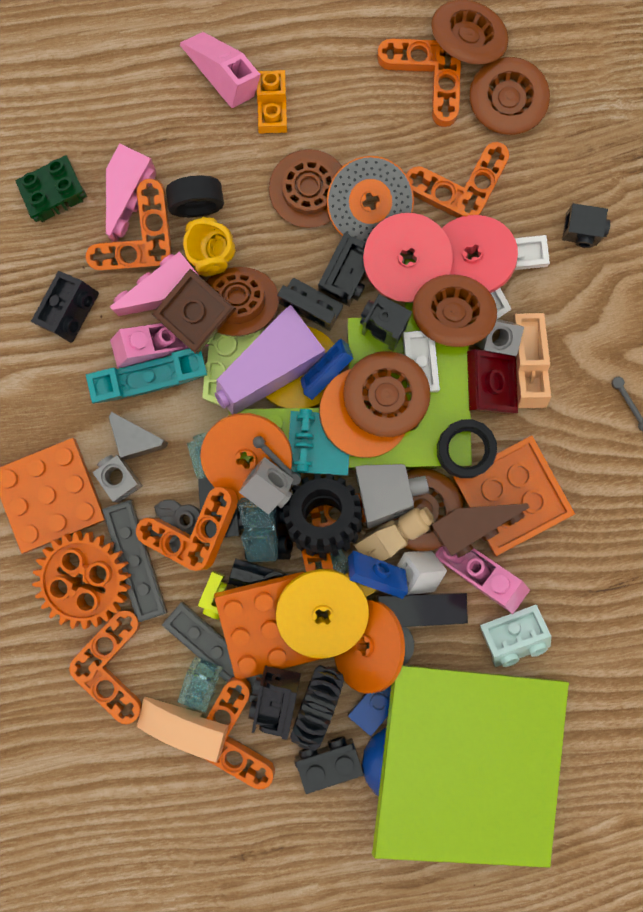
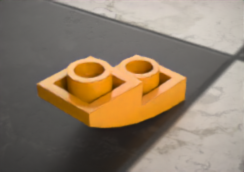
(272, 102)

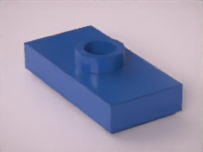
(326, 369)
(377, 574)
(371, 710)

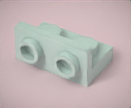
(516, 636)

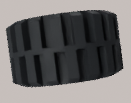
(319, 493)

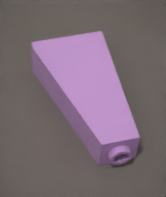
(270, 362)

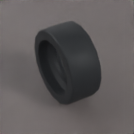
(194, 196)
(483, 432)

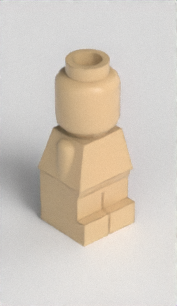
(394, 534)

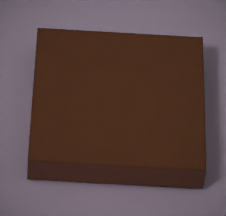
(194, 311)

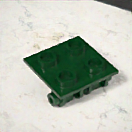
(49, 188)

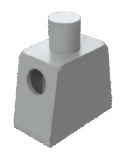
(387, 491)

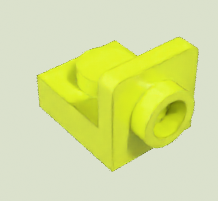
(214, 585)

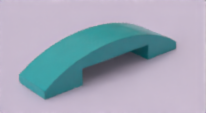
(146, 376)

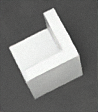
(422, 571)

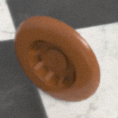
(470, 31)
(505, 110)
(307, 187)
(239, 288)
(453, 319)
(386, 394)
(450, 499)

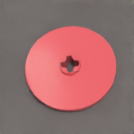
(399, 235)
(494, 245)

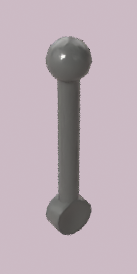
(618, 383)
(259, 442)

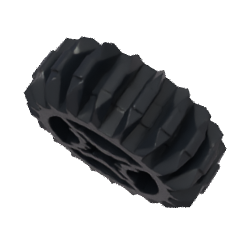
(317, 708)

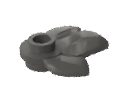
(173, 513)

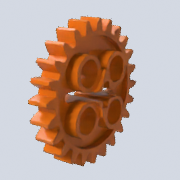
(72, 604)

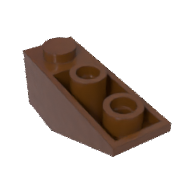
(466, 525)

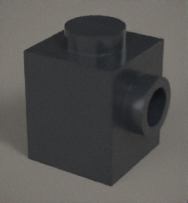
(585, 225)

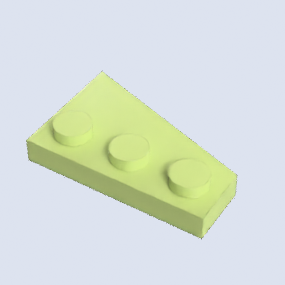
(221, 354)

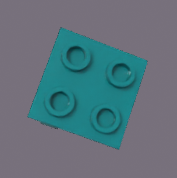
(311, 447)

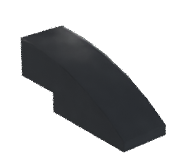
(428, 608)

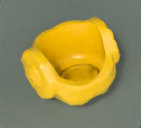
(208, 246)

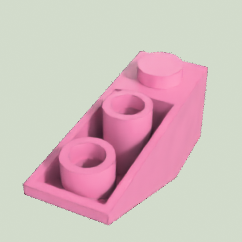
(223, 67)
(123, 176)
(152, 287)
(144, 344)
(487, 577)

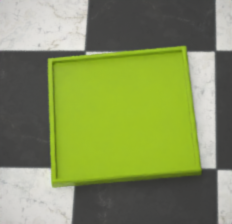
(470, 768)

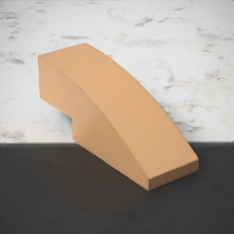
(533, 362)
(182, 729)

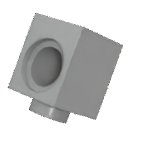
(508, 341)
(129, 481)
(267, 486)

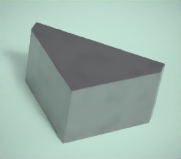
(132, 439)

